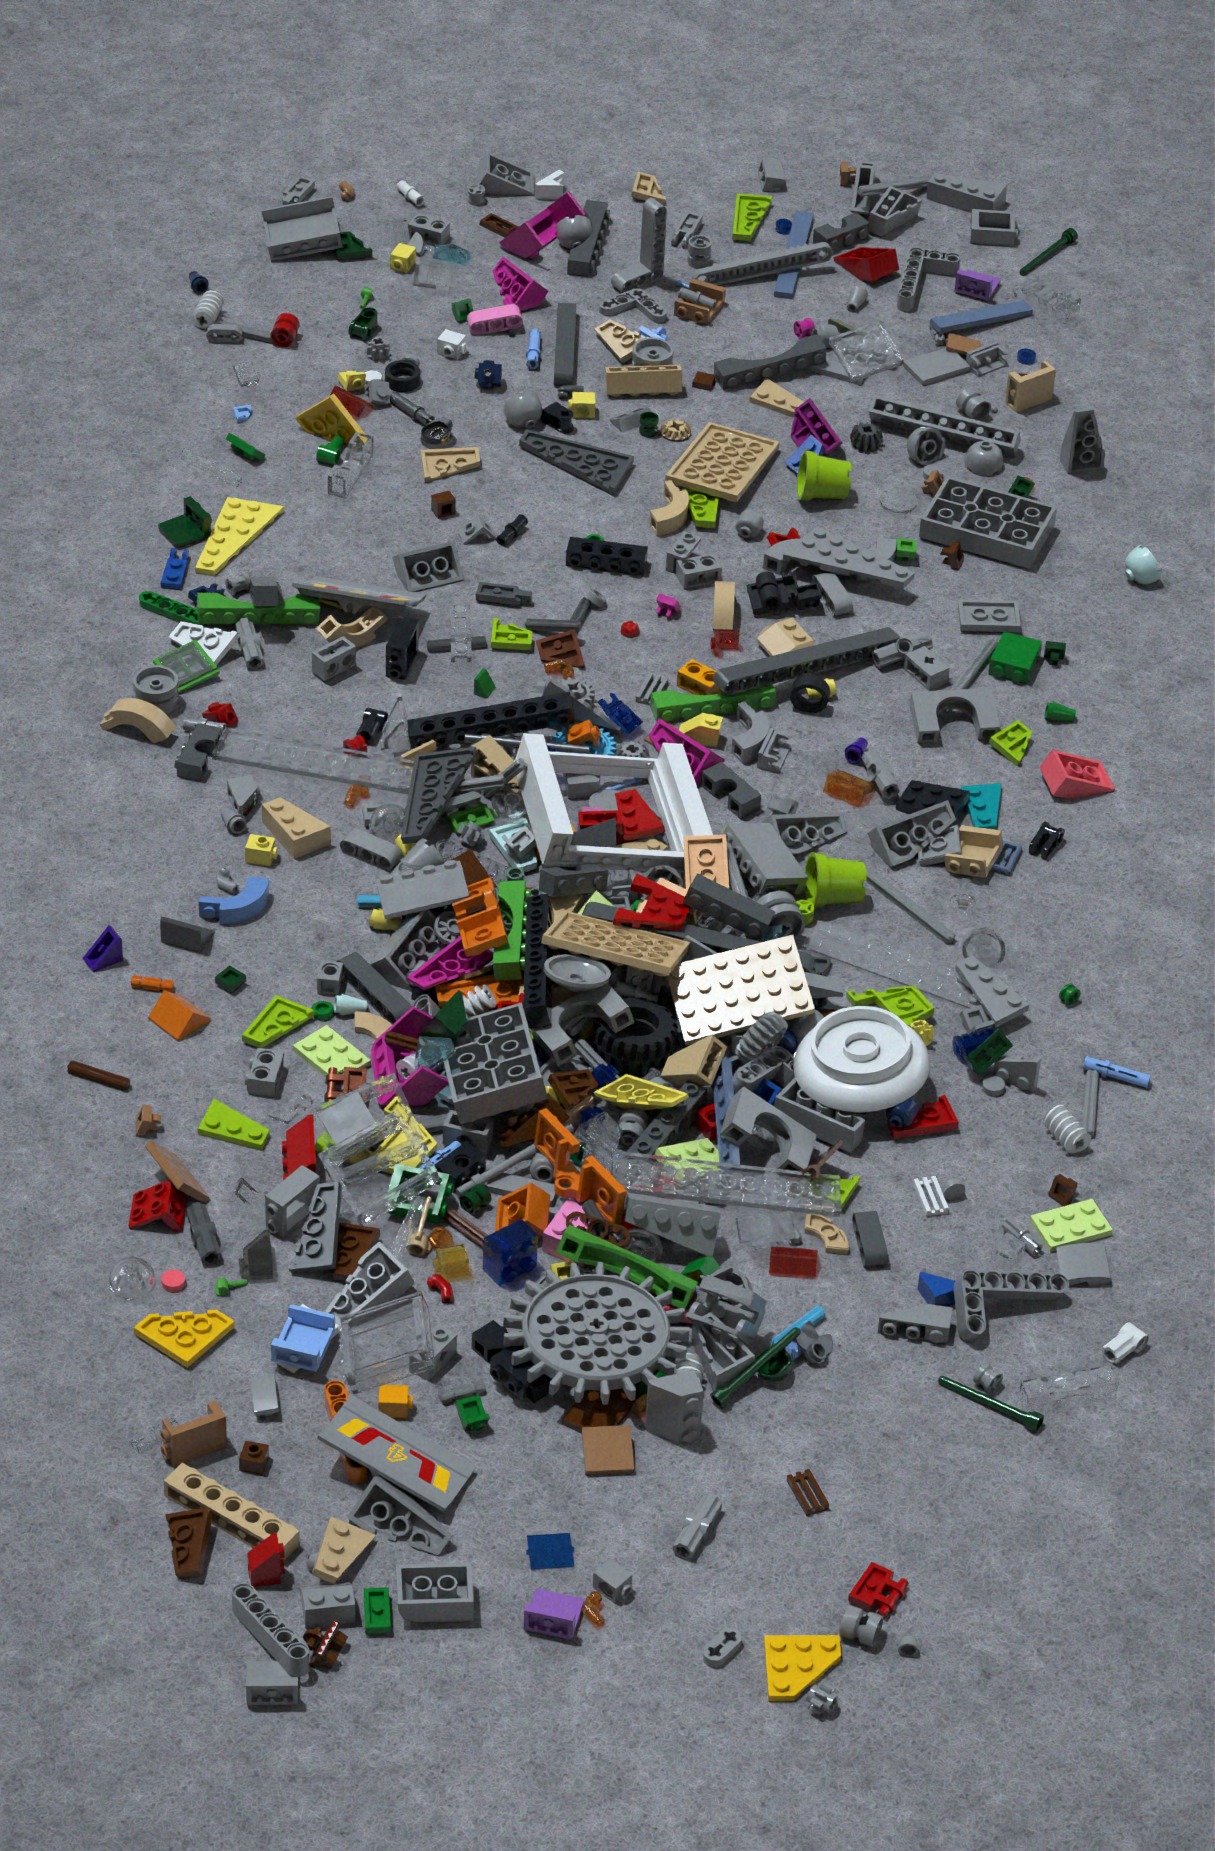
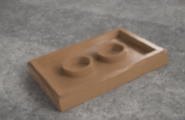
(177, 1171)

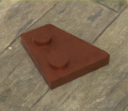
(561, 647)

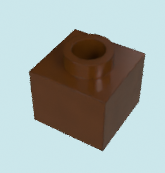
(443, 504)
(254, 1457)

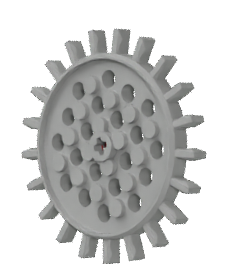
(595, 1332)

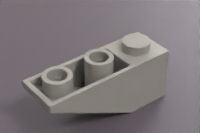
(921, 1322)

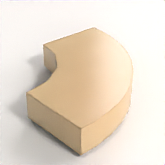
(370, 1024)
(830, 1235)

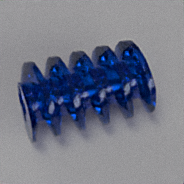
(967, 1043)

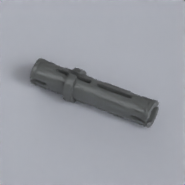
(415, 411)

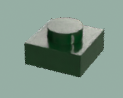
(230, 979)

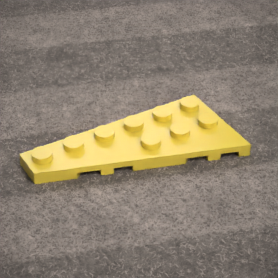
(234, 529)

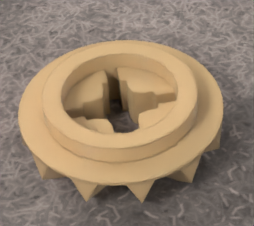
(670, 431)

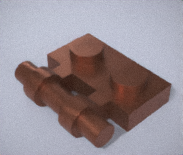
(350, 1080)

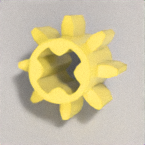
(923, 1029)

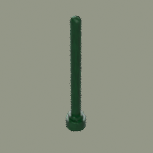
(1067, 237)
(722, 1395)
(1032, 1420)

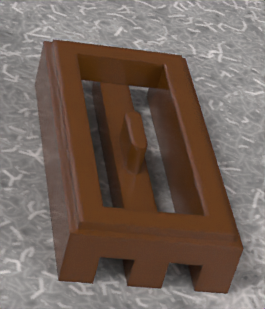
(487, 222)
(791, 1480)

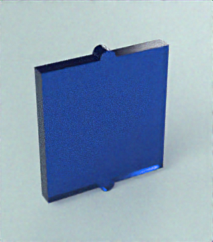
(550, 1551)

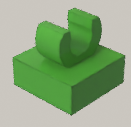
(905, 548)

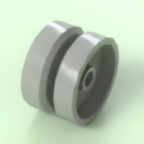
(652, 352)
(157, 686)
(786, 912)

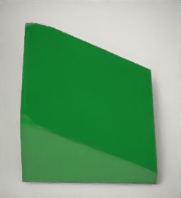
(483, 684)

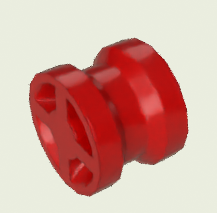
(357, 743)

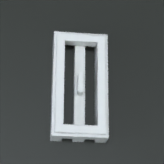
(926, 1183)

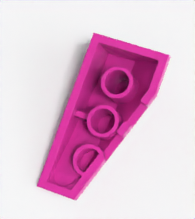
(518, 286)
(698, 756)
(447, 965)

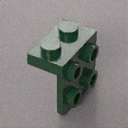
(190, 526)

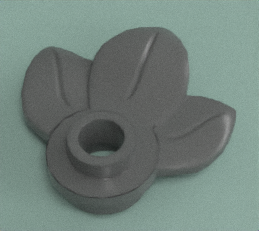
(813, 1345)

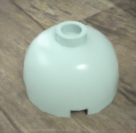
(1142, 566)

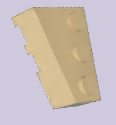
(490, 759)
(295, 828)

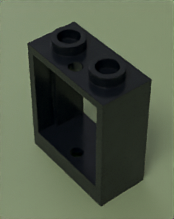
(402, 648)

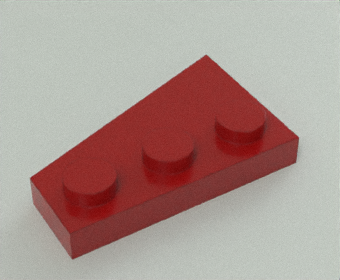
(636, 816)

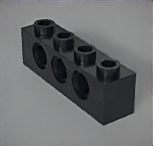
(606, 556)

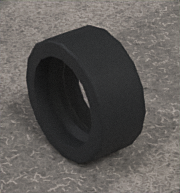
(402, 384)
(813, 682)

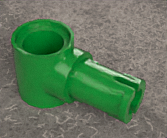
(331, 452)

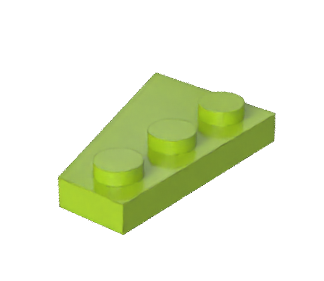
(275, 1021)

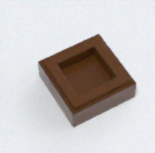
(703, 381)

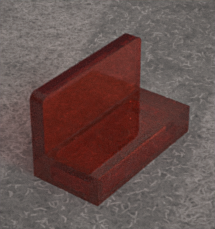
(352, 403)
(793, 1261)

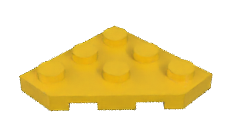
(329, 419)
(185, 1334)
(797, 1662)

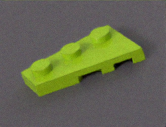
(702, 508)
(233, 1127)

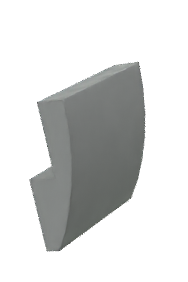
(1084, 1263)

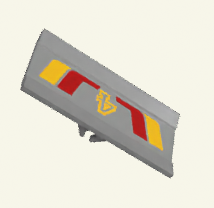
(359, 596)
(397, 1453)

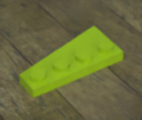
(749, 214)

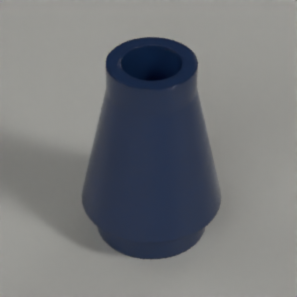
(198, 283)

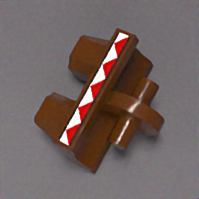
(332, 1637)

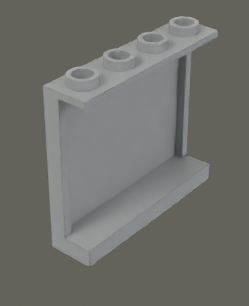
(301, 228)

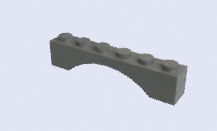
(583, 258)
(737, 372)

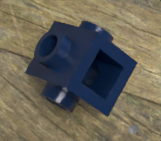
(488, 367)

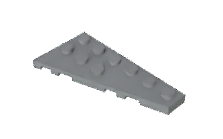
(844, 557)

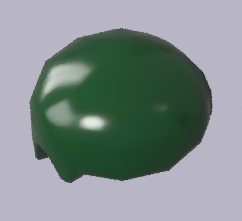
(777, 1368)

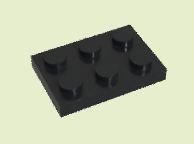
(923, 795)

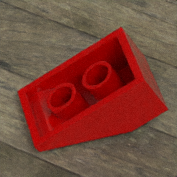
(869, 262)

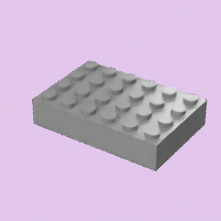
(988, 521)
(494, 1065)

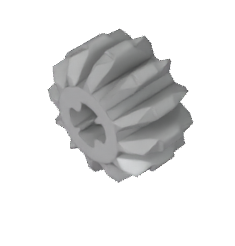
(632, 749)

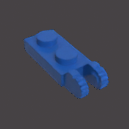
(175, 570)

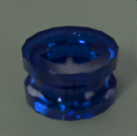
(783, 226)

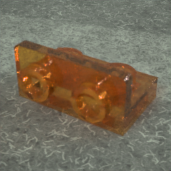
(847, 787)

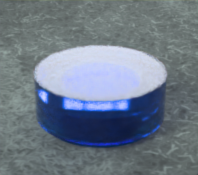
(1026, 356)

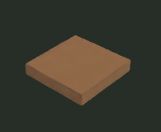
(607, 1450)

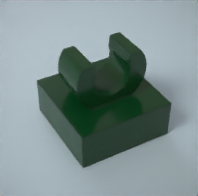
(1054, 651)

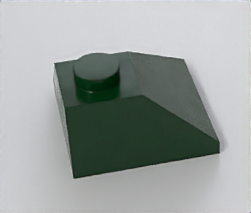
(448, 1020)

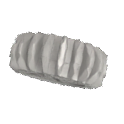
(761, 1036)

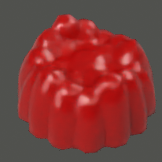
(629, 629)

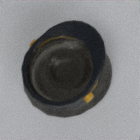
(437, 434)

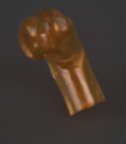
(560, 666)
(354, 792)
(591, 1608)

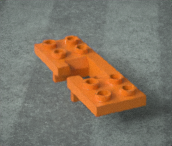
(482, 929)
(594, 1180)

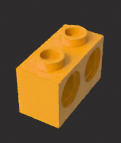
(697, 679)

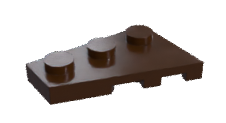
(351, 1246)
(189, 1539)

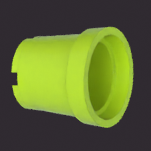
(822, 477)
(834, 880)

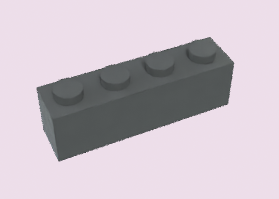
(265, 591)
(728, 907)

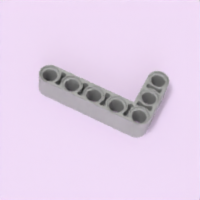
(651, 251)
(920, 261)
(1001, 1290)

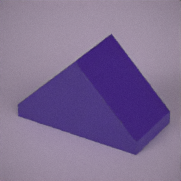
(105, 951)

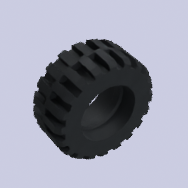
(641, 1044)

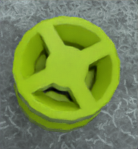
(807, 910)

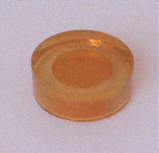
(440, 1238)
(639, 1406)

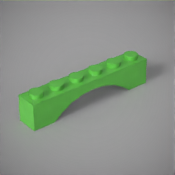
(218, 609)
(676, 706)
(509, 958)
(590, 1250)

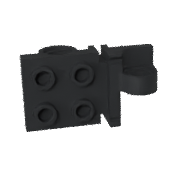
(780, 593)

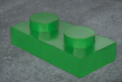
(239, 444)
(377, 1610)

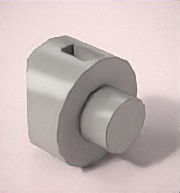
(782, 805)

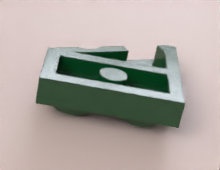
(352, 247)

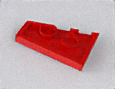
(930, 1119)

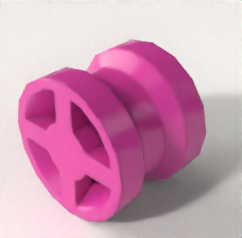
(803, 328)

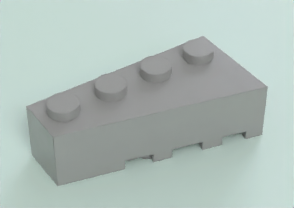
(675, 1220)

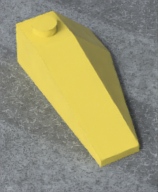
(639, 1093)

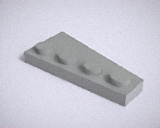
(995, 996)

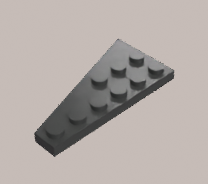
(592, 463)
(431, 786)

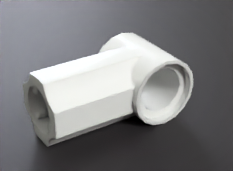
(1128, 1340)

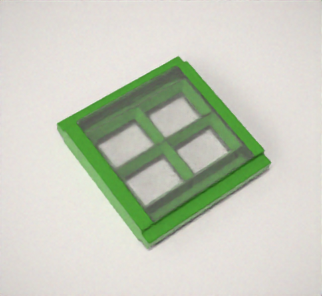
(190, 665)

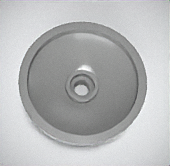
(576, 972)

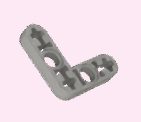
(634, 298)

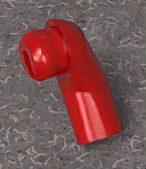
(443, 1285)

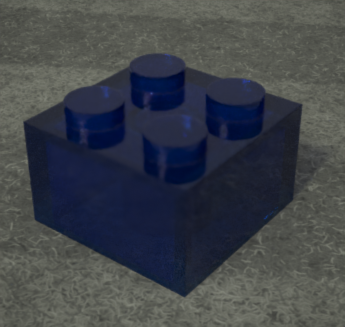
(510, 1252)

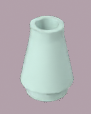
(347, 1005)

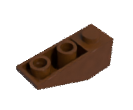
(526, 1122)

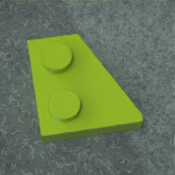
(510, 636)

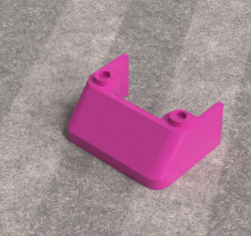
(541, 229)
(423, 1083)

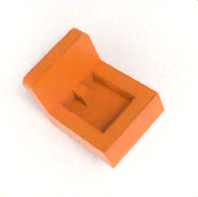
(583, 732)

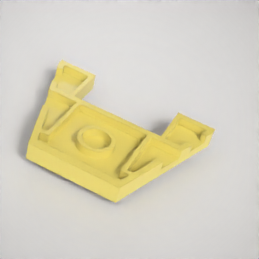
(396, 1139)

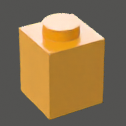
(395, 1400)

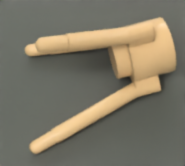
(419, 1241)

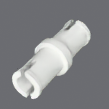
(410, 193)

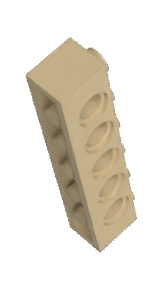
(230, 1511)

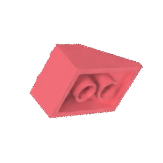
(1074, 775)

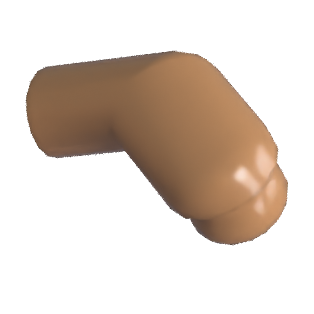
(348, 190)

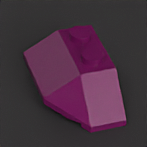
(811, 421)

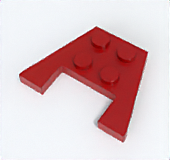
(662, 909)

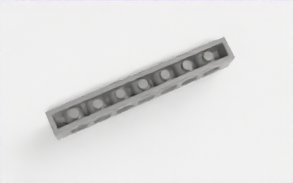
(951, 426)

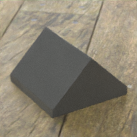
(184, 934)

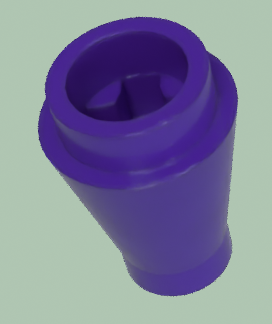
(855, 750)

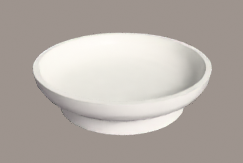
(861, 1060)

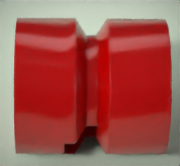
(285, 330)

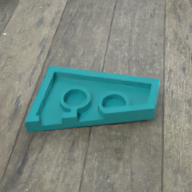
(983, 804)

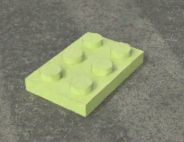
(329, 1049)
(697, 1150)
(1071, 1225)

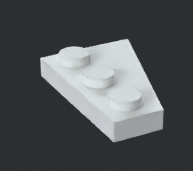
(213, 641)

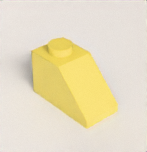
(703, 729)

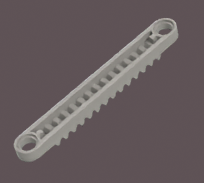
(765, 264)

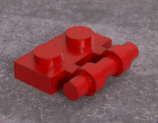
(871, 1586)

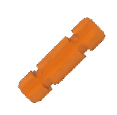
(152, 984)

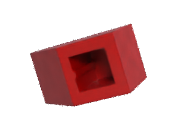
(265, 1562)

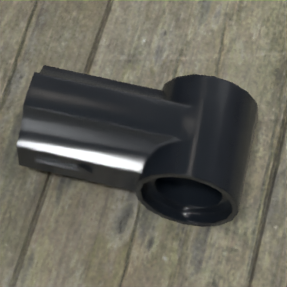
(372, 723)

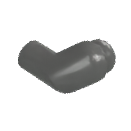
(568, 389)

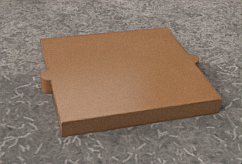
(961, 344)
(474, 973)

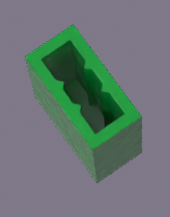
(1015, 657)

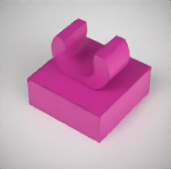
(667, 603)

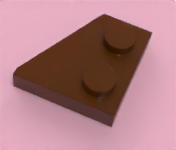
(573, 1086)

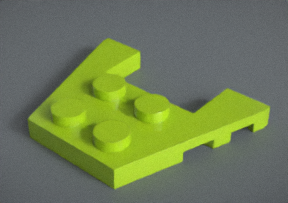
(904, 1002)

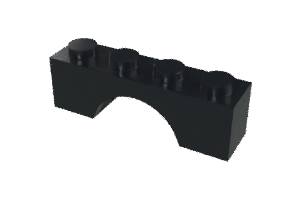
(489, 1341)

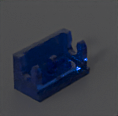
(621, 714)

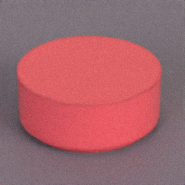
(173, 1280)

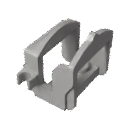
(736, 1320)

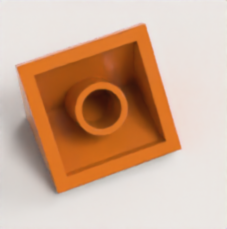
(177, 1015)

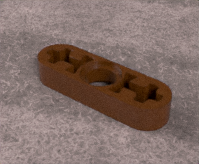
(617, 1229)

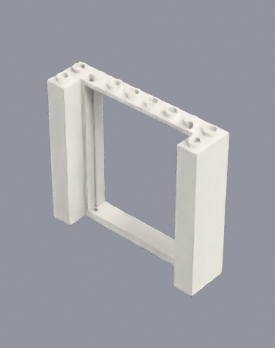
(670, 783)

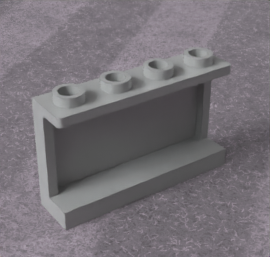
(764, 857)

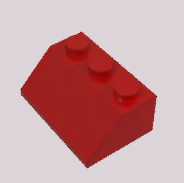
(299, 1147)

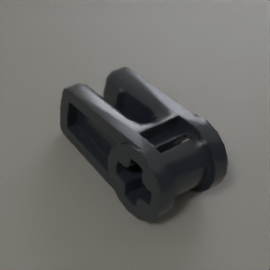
(1049, 837)

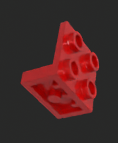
(158, 1202)

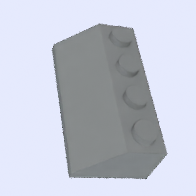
(422, 889)
(409, 943)

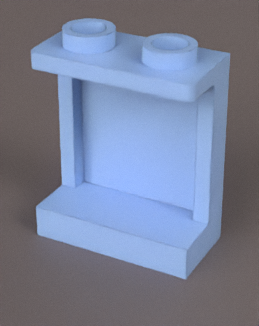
(303, 1338)

